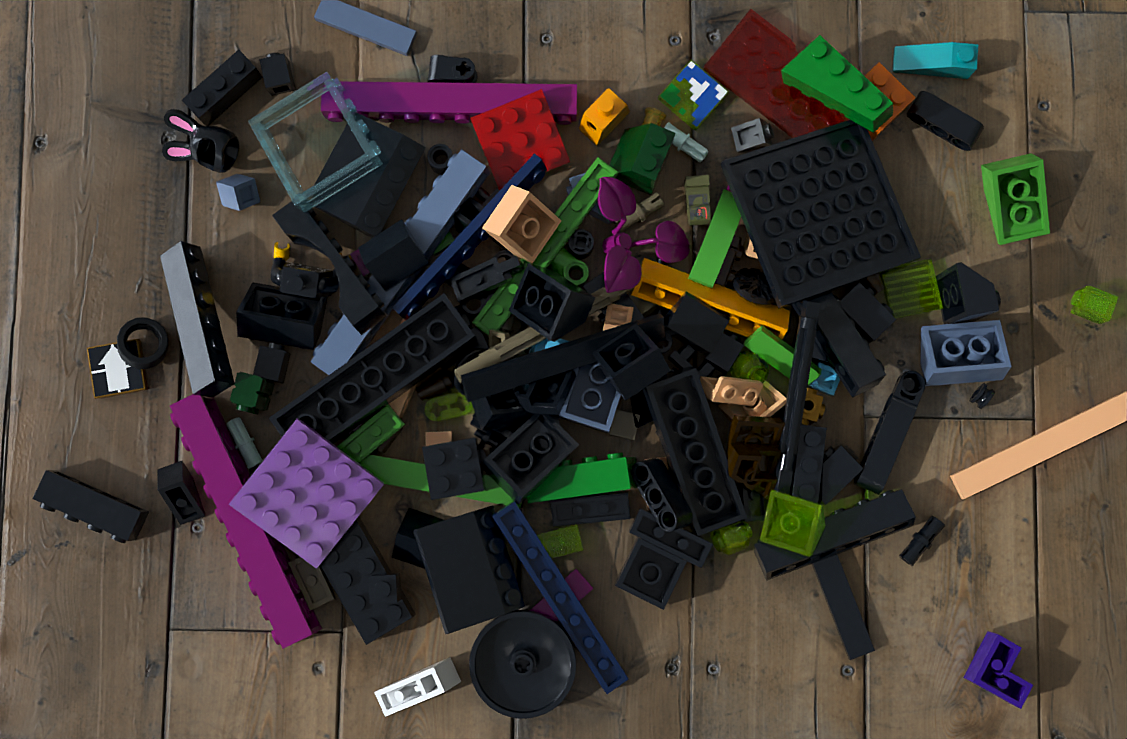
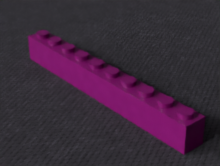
(444, 100)

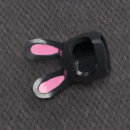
(209, 145)

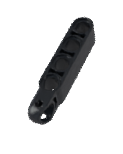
(890, 432)

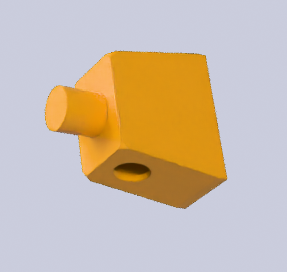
(604, 115)

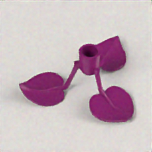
(620, 268)

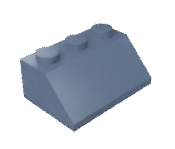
(963, 353)

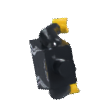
(300, 278)

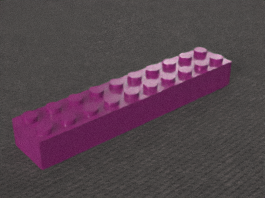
(258, 551)

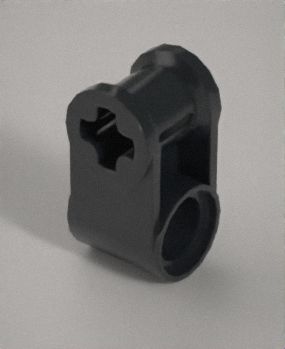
(449, 70)

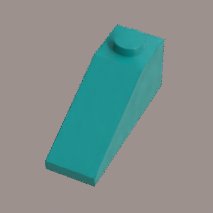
(937, 59)

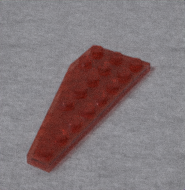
(751, 68)

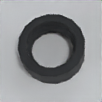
(138, 324)

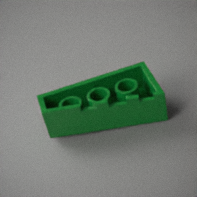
(835, 82)
(587, 478)

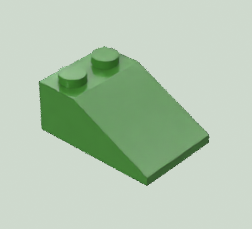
(1016, 197)

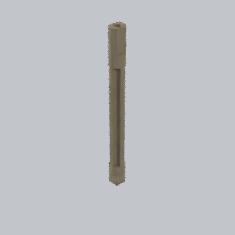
(527, 338)

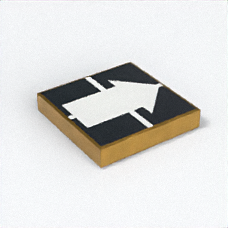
(111, 374)

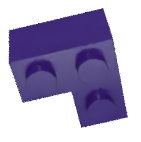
(992, 669)

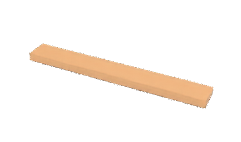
(1041, 446)

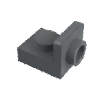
(752, 135)

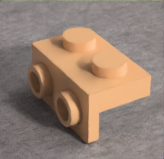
(731, 390)

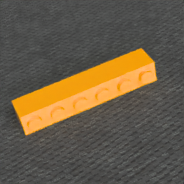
(667, 285)

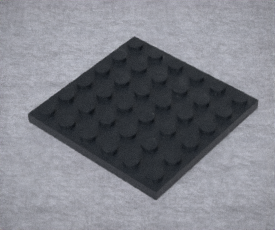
(819, 211)

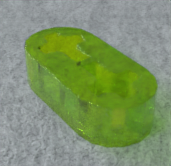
(447, 400)

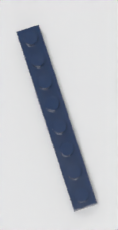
(465, 244)
(560, 597)

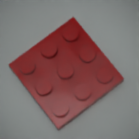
(516, 132)

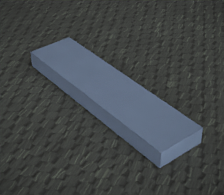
(366, 25)

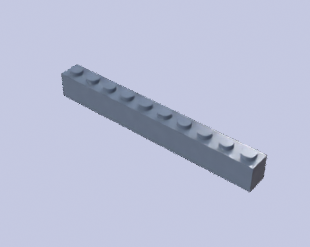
(428, 228)

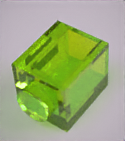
(1093, 304)

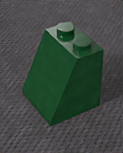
(642, 156)

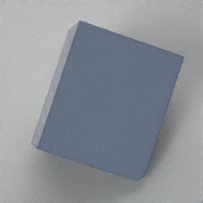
(238, 192)

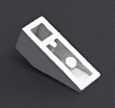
(418, 687)

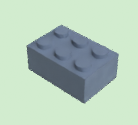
(591, 399)

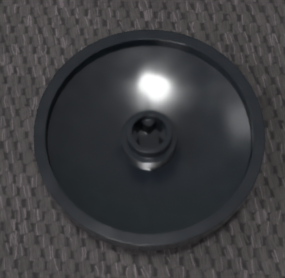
(522, 664)

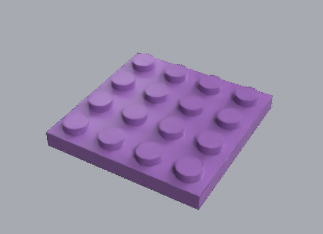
(306, 493)

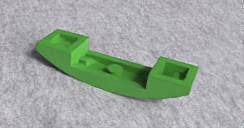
(716, 241)

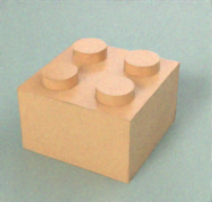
(522, 224)

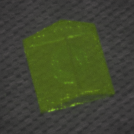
(793, 523)

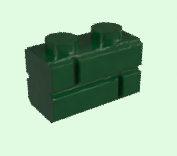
(251, 393)

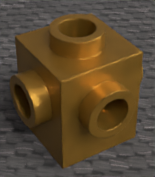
(816, 409)

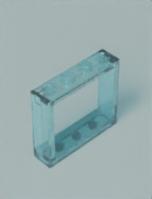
(340, 179)

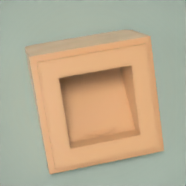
(617, 315)

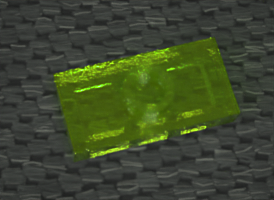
(561, 541)

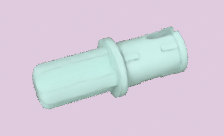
(687, 144)
(244, 442)

